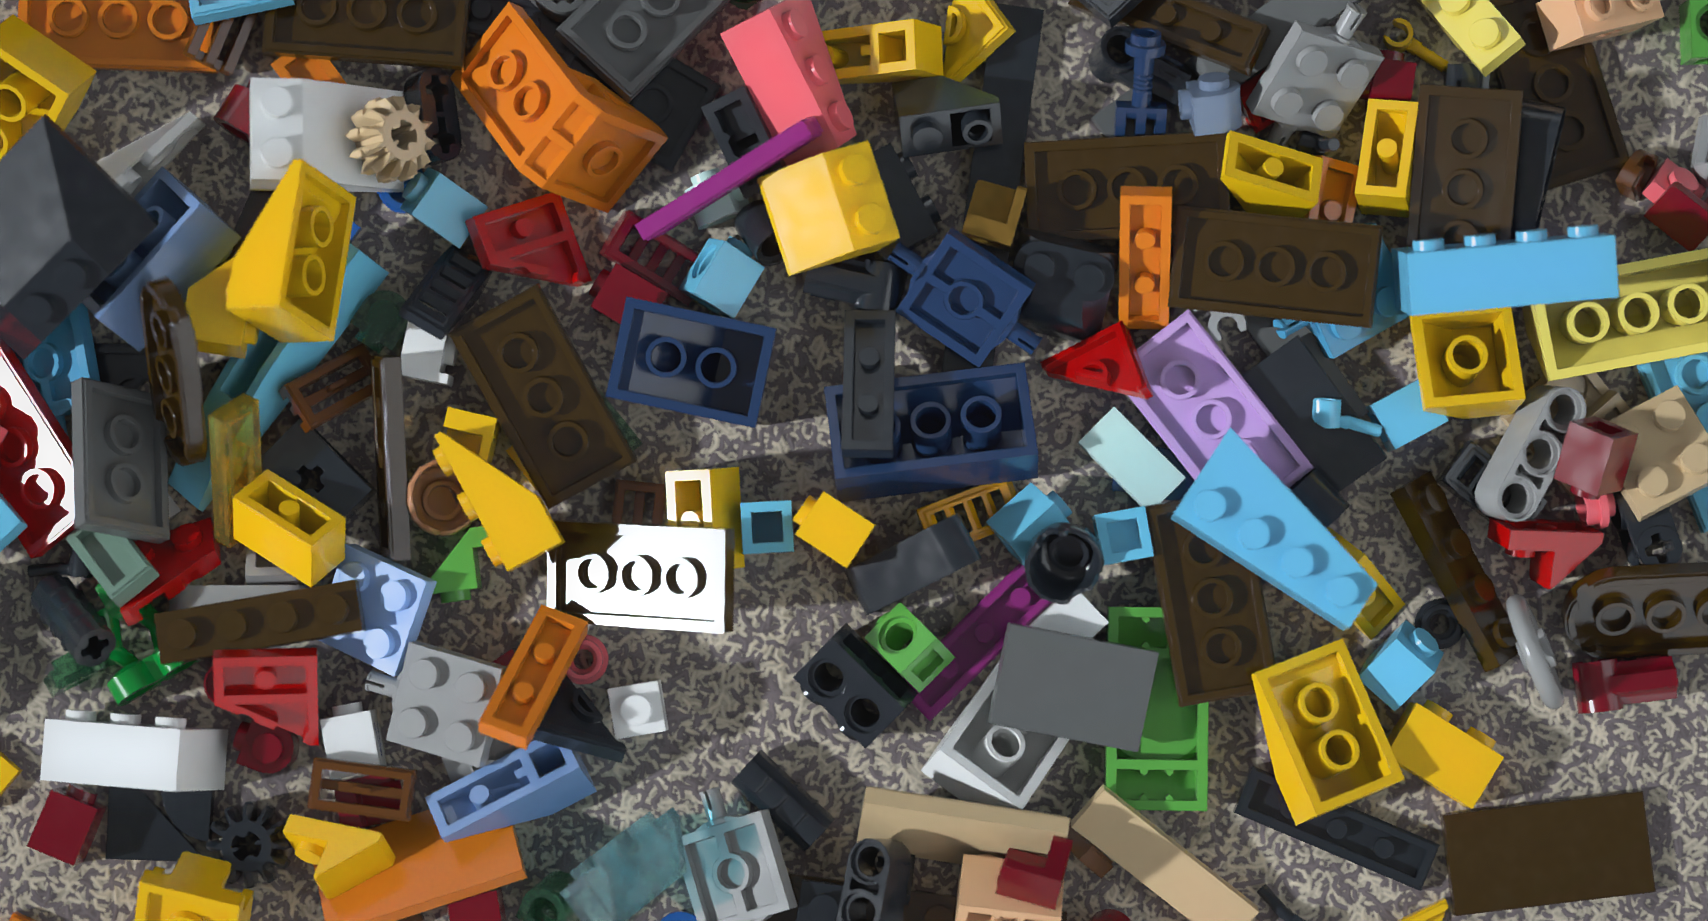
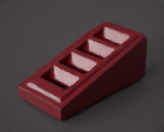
(616, 239)

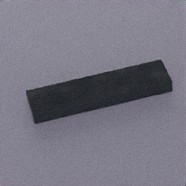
(1341, 832)

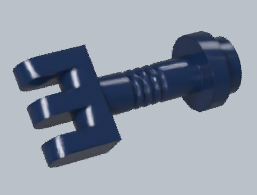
(1144, 46)

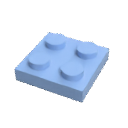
(392, 605)

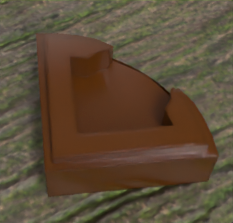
(1633, 180)
(1089, 854)

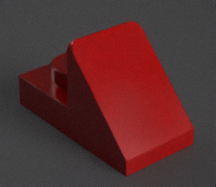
(1551, 545)

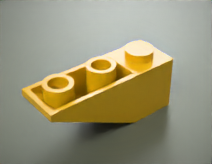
(510, 513)

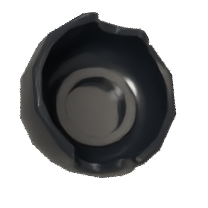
(1063, 562)

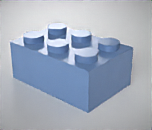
(182, 247)

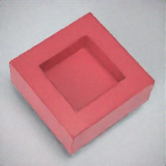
(1667, 174)

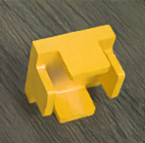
(191, 892)

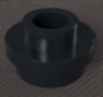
(1439, 606)

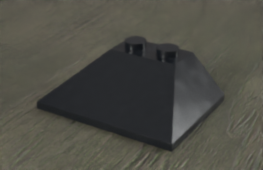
(59, 232)

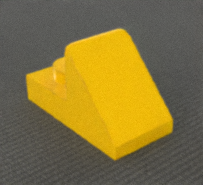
(342, 852)

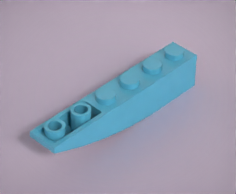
(270, 367)

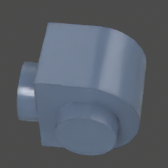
(1211, 104)

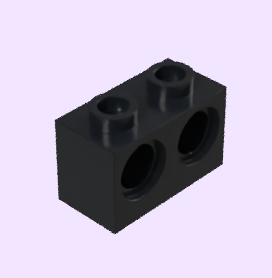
(739, 131)
(863, 677)

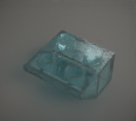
(628, 870)

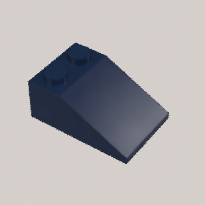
(691, 362)

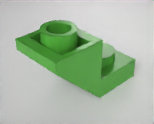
(461, 568)

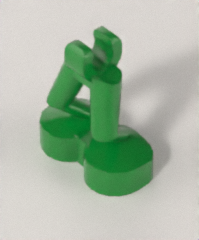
(136, 675)

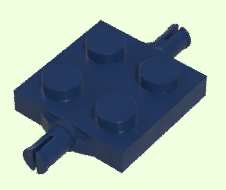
(965, 297)

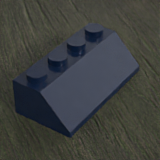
(947, 434)

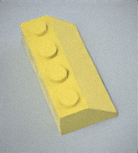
(1653, 319)

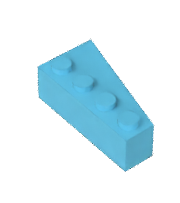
(1505, 272)
(1266, 529)

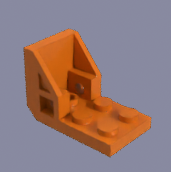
(551, 119)

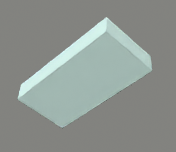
(1131, 459)

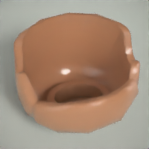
(432, 503)

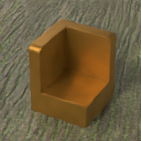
(994, 214)

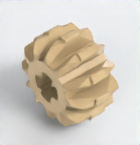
(390, 139)

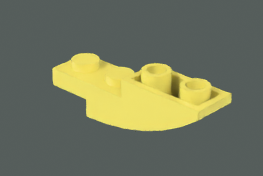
(1476, 30)

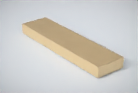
(1159, 861)

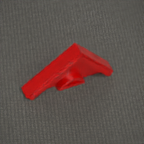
(1103, 362)

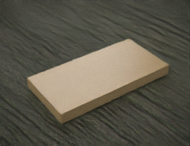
(952, 827)

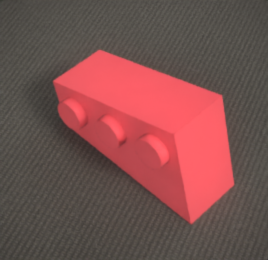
(791, 74)

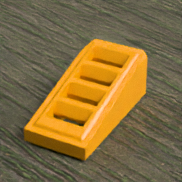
(927, 513)

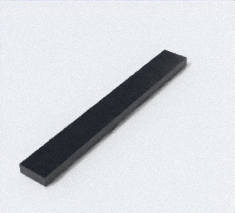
(1011, 78)

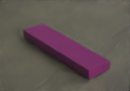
(729, 178)
(980, 639)

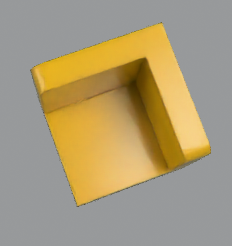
(473, 431)

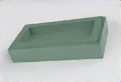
(114, 563)

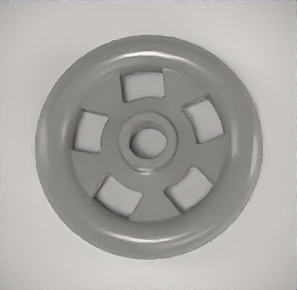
(1535, 651)

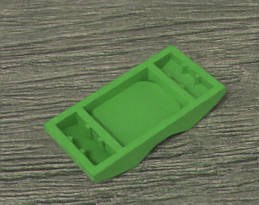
(1173, 747)

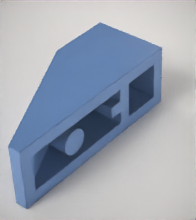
(511, 791)

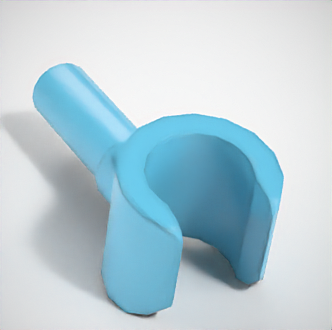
(1327, 414)

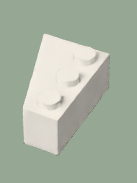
(133, 753)

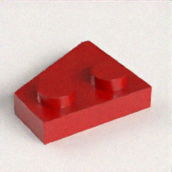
(530, 241)
(179, 561)
(270, 687)

